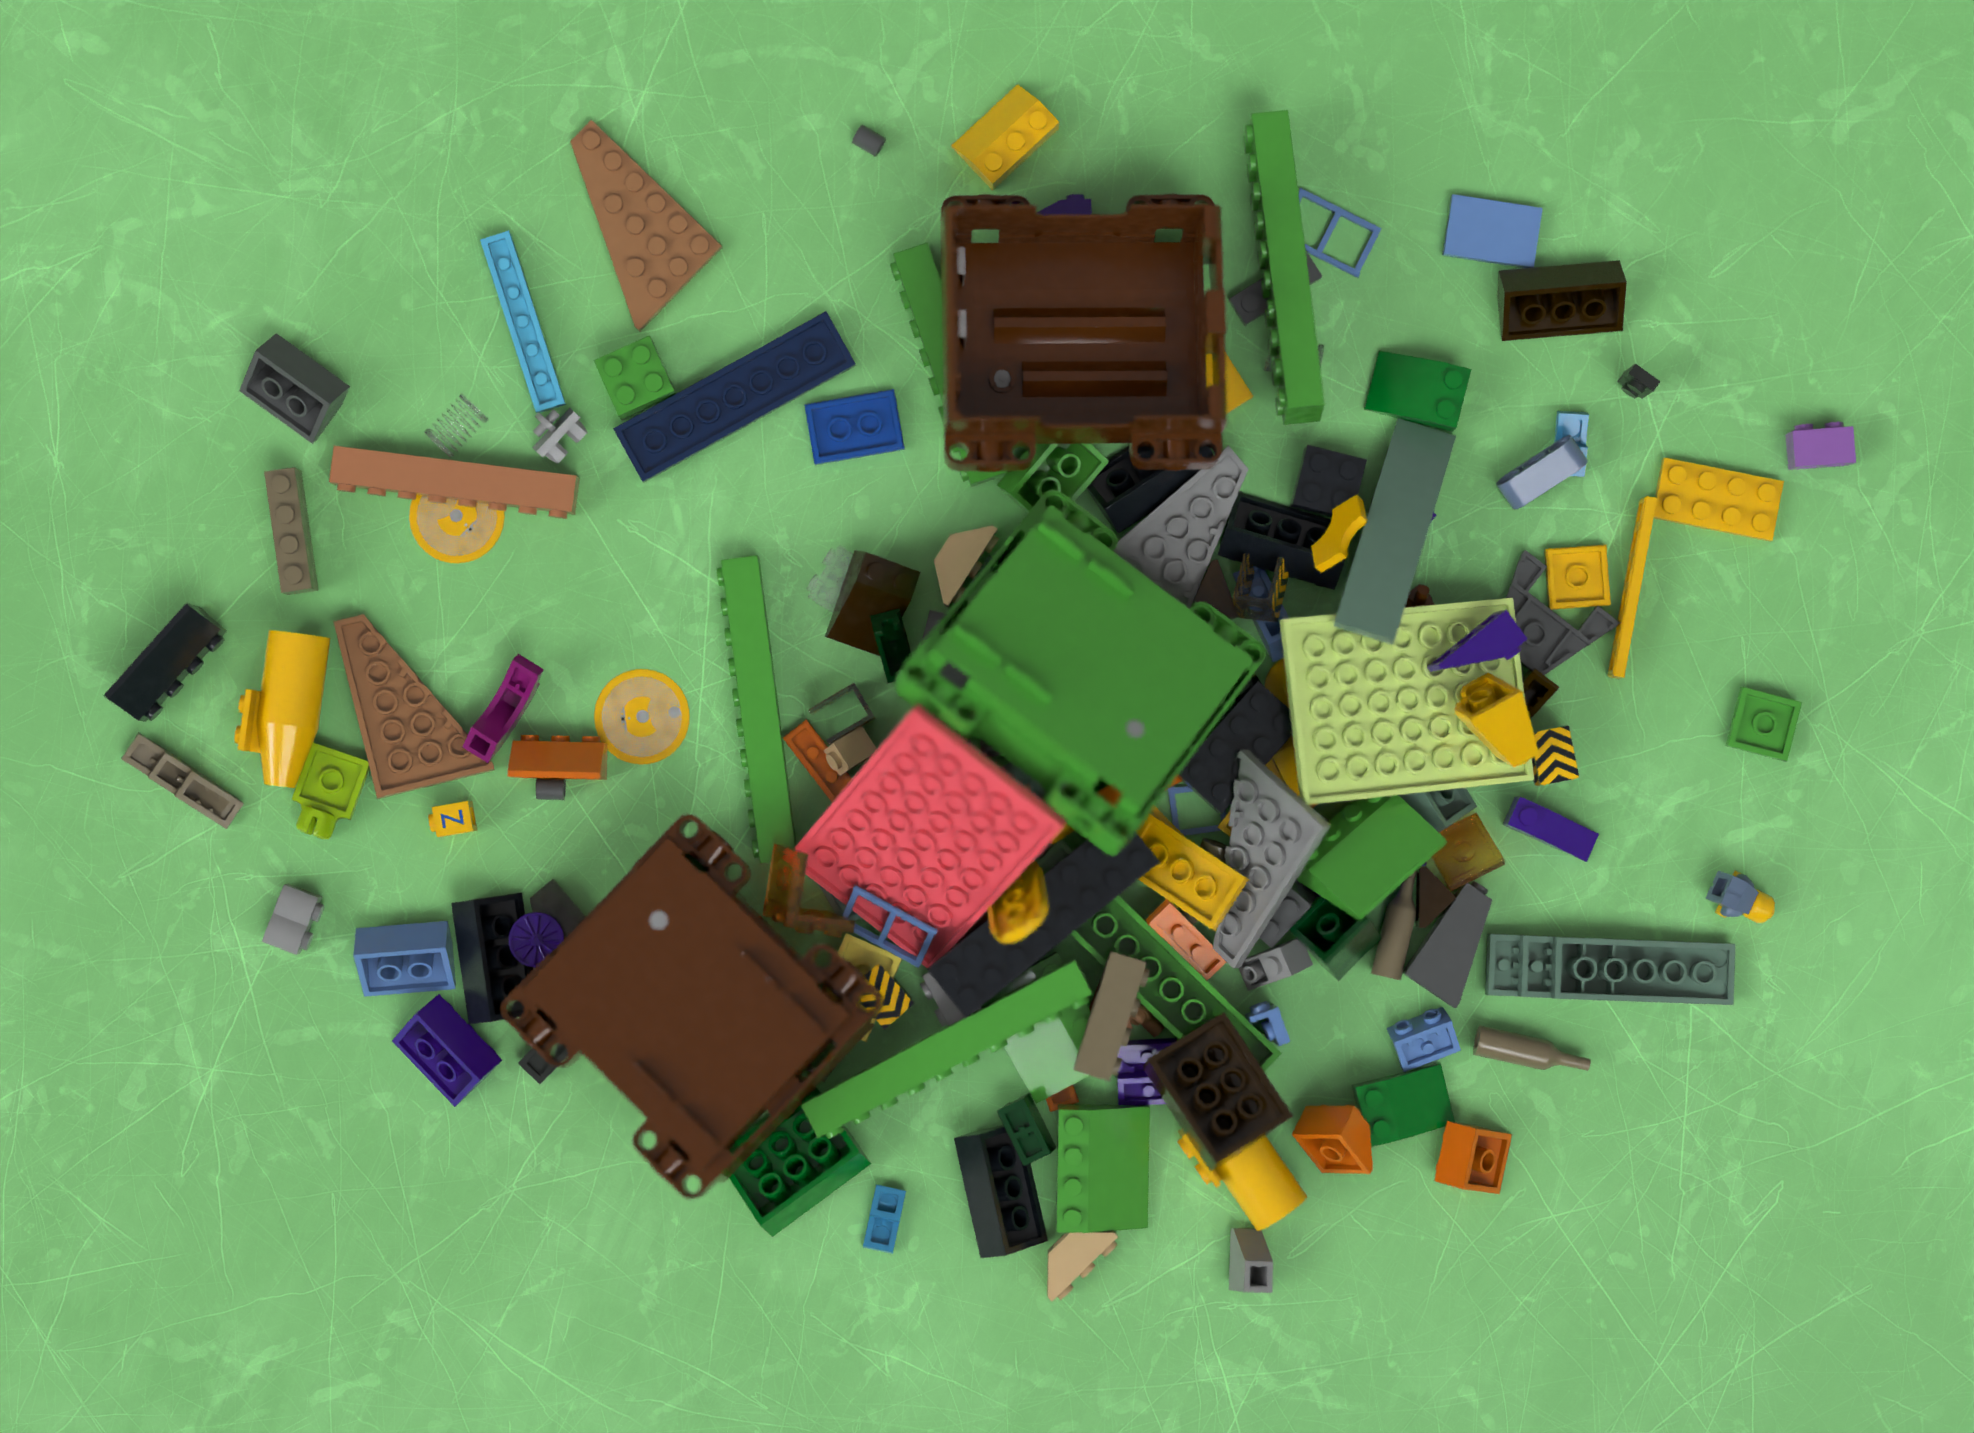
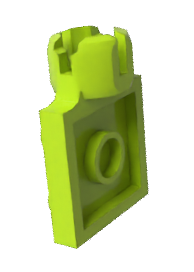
(328, 789)

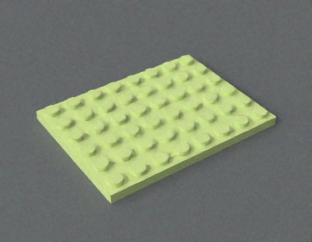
(1377, 718)

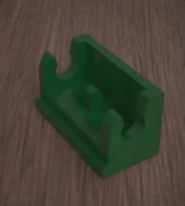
(891, 642)
(1026, 1129)

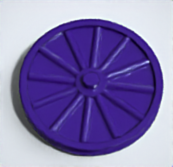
(534, 938)

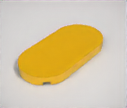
(1020, 906)

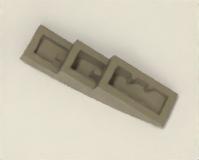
(182, 780)

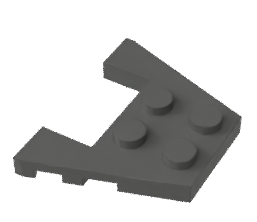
(1548, 635)

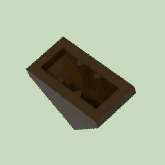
(1216, 592)
(1537, 690)
(1431, 897)

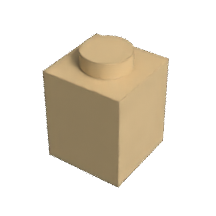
(850, 751)

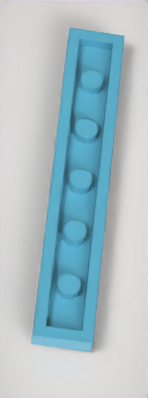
(523, 322)

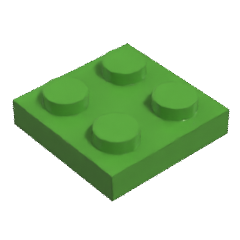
(1763, 724)

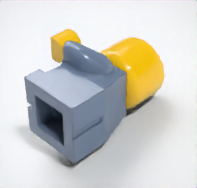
(1738, 897)

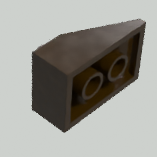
(868, 589)

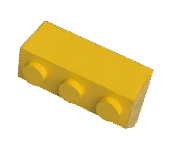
(1006, 136)

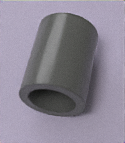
(868, 140)
(550, 789)

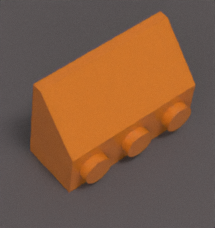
(558, 758)

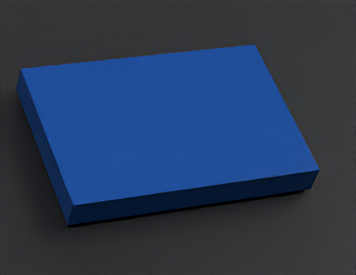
(854, 427)

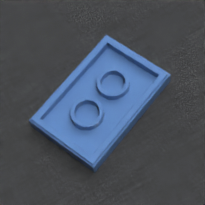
(1492, 231)

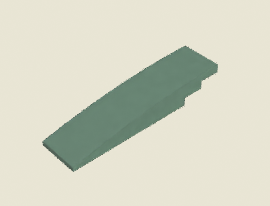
(1394, 531)
(1610, 969)

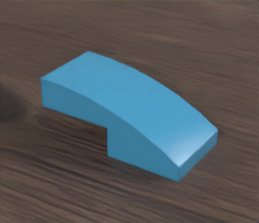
(1575, 425)
(884, 1219)

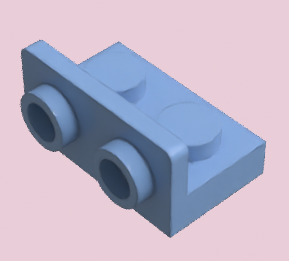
(1273, 1026)
(1423, 1038)

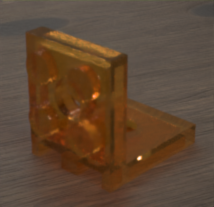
(785, 896)

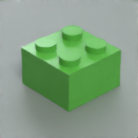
(635, 377)

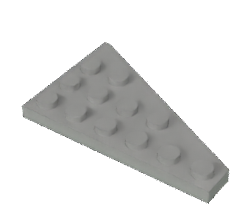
(1181, 534)
(1269, 846)

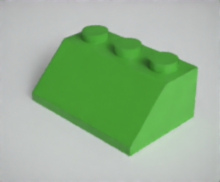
(1054, 467)

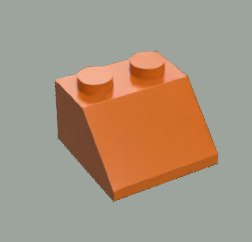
(1335, 1139)
(1472, 1157)

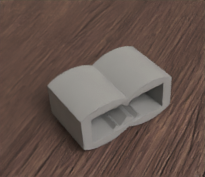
(293, 919)

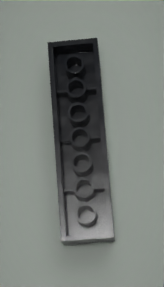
(1075, 892)

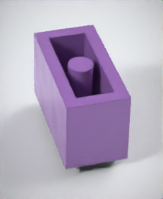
(1820, 447)

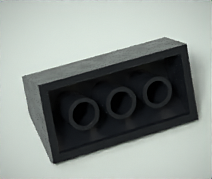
(1131, 493)
(1275, 531)
(166, 663)
(485, 956)
(999, 1193)

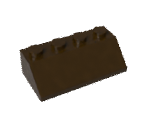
(1561, 300)

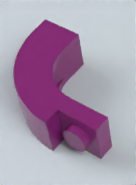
(505, 709)

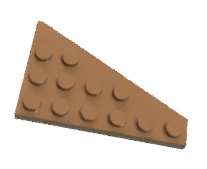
(645, 230)
(402, 724)

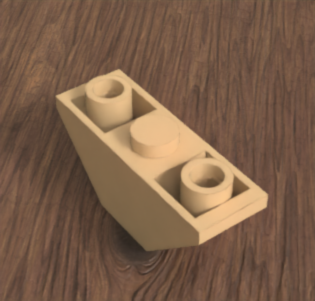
(960, 560)
(1074, 1256)

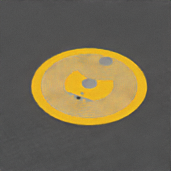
(454, 531)
(641, 716)

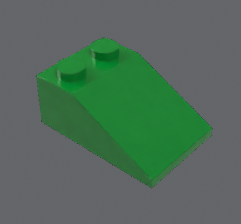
(1418, 390)
(1404, 1104)

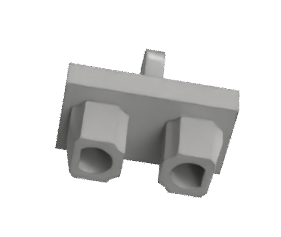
(567, 424)

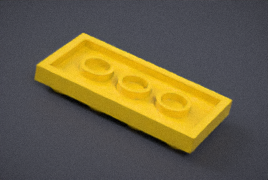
(1717, 499)
(1189, 874)

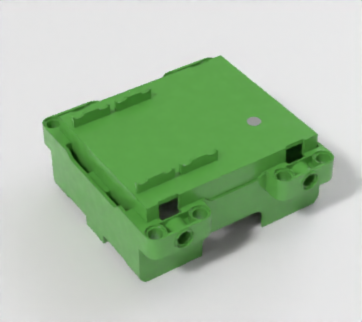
(1081, 670)

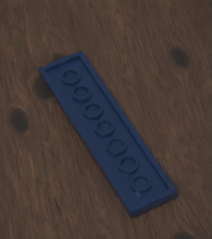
(734, 397)

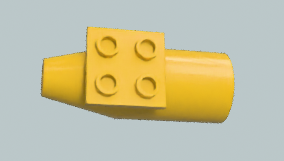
(286, 712)
(1256, 1181)

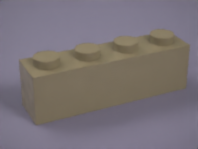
(291, 531)
(1110, 1015)

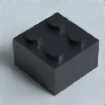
(1326, 480)

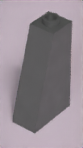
(1450, 946)

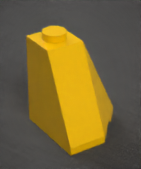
(1498, 718)

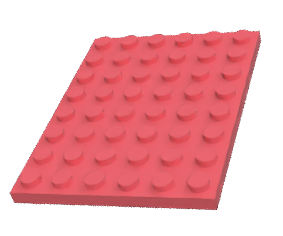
(928, 833)

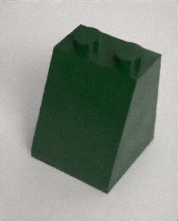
(1334, 936)

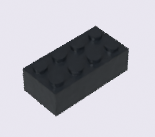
(1253, 723)

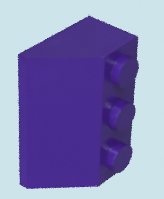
(446, 1050)

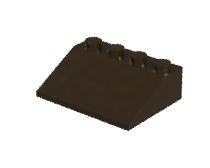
(1217, 1091)

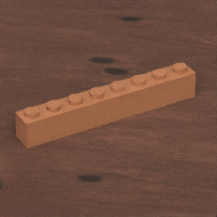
(454, 480)

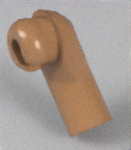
(1147, 1020)

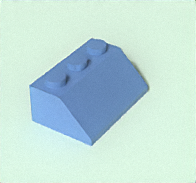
(405, 958)

